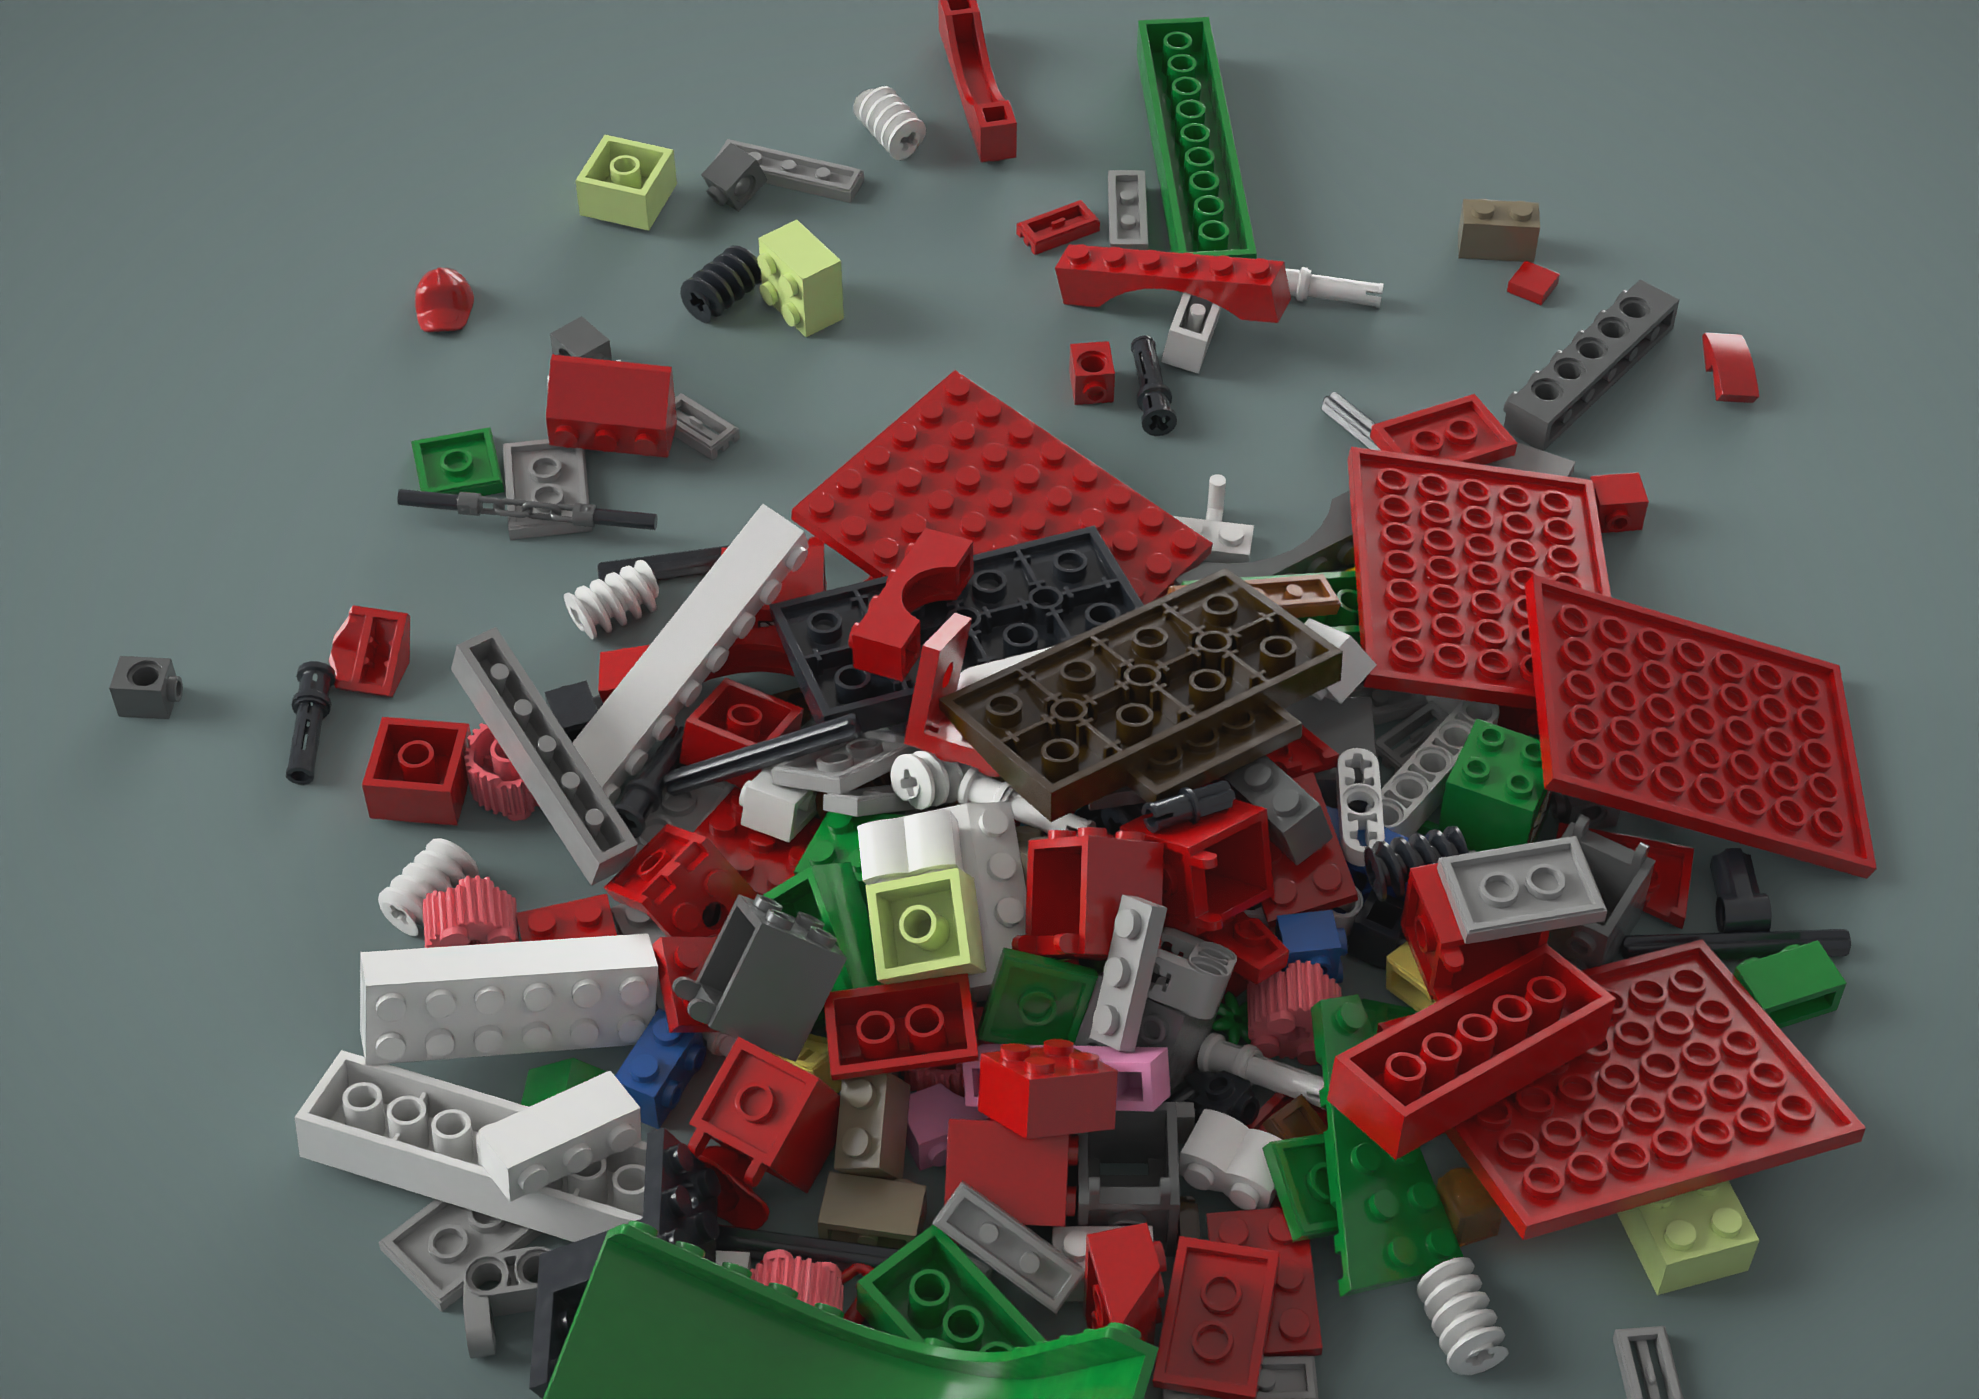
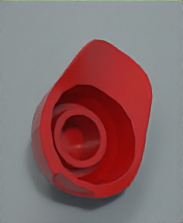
(443, 300)
(737, 1200)

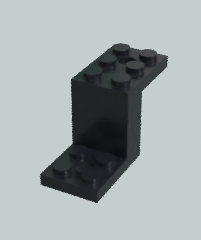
(677, 1202)

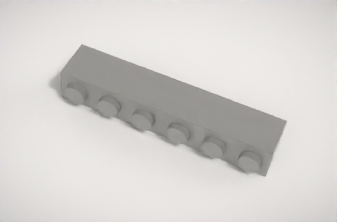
(543, 756)

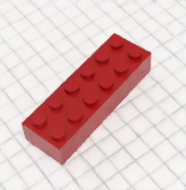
(1469, 1050)

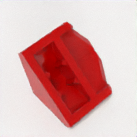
(371, 651)

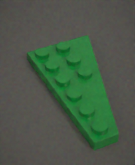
(1385, 1207)

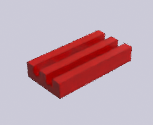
(1061, 226)

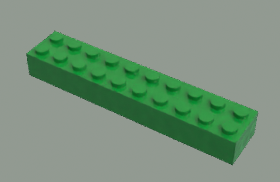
(1193, 139)

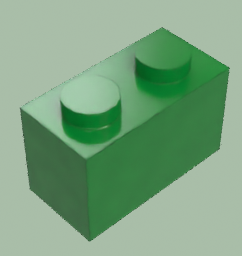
(1793, 983)

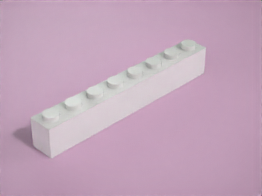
(690, 648)

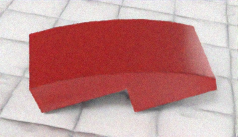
(1731, 367)

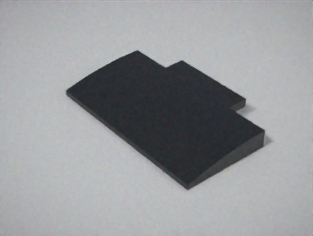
(1017, 602)

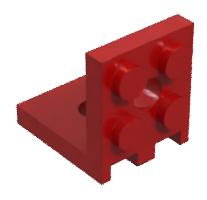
(937, 677)
(676, 880)

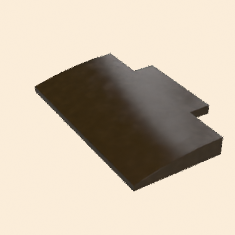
(1148, 698)

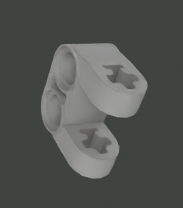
(1196, 978)
(511, 1296)

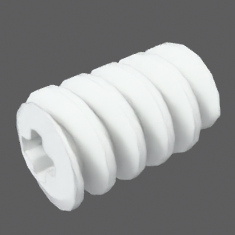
(890, 121)
(613, 598)
(926, 779)
(432, 870)
(1461, 1317)

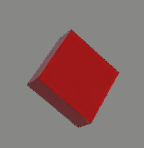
(1533, 282)

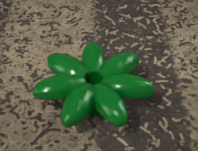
(1233, 1019)

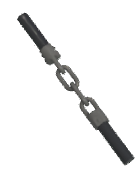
(472, 504)

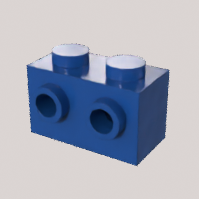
(1313, 939)
(660, 1068)

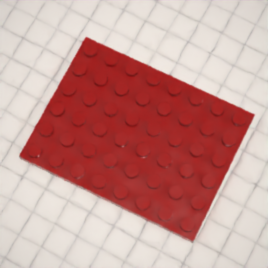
(993, 478)
(1448, 567)
(1696, 727)
(1670, 1103)

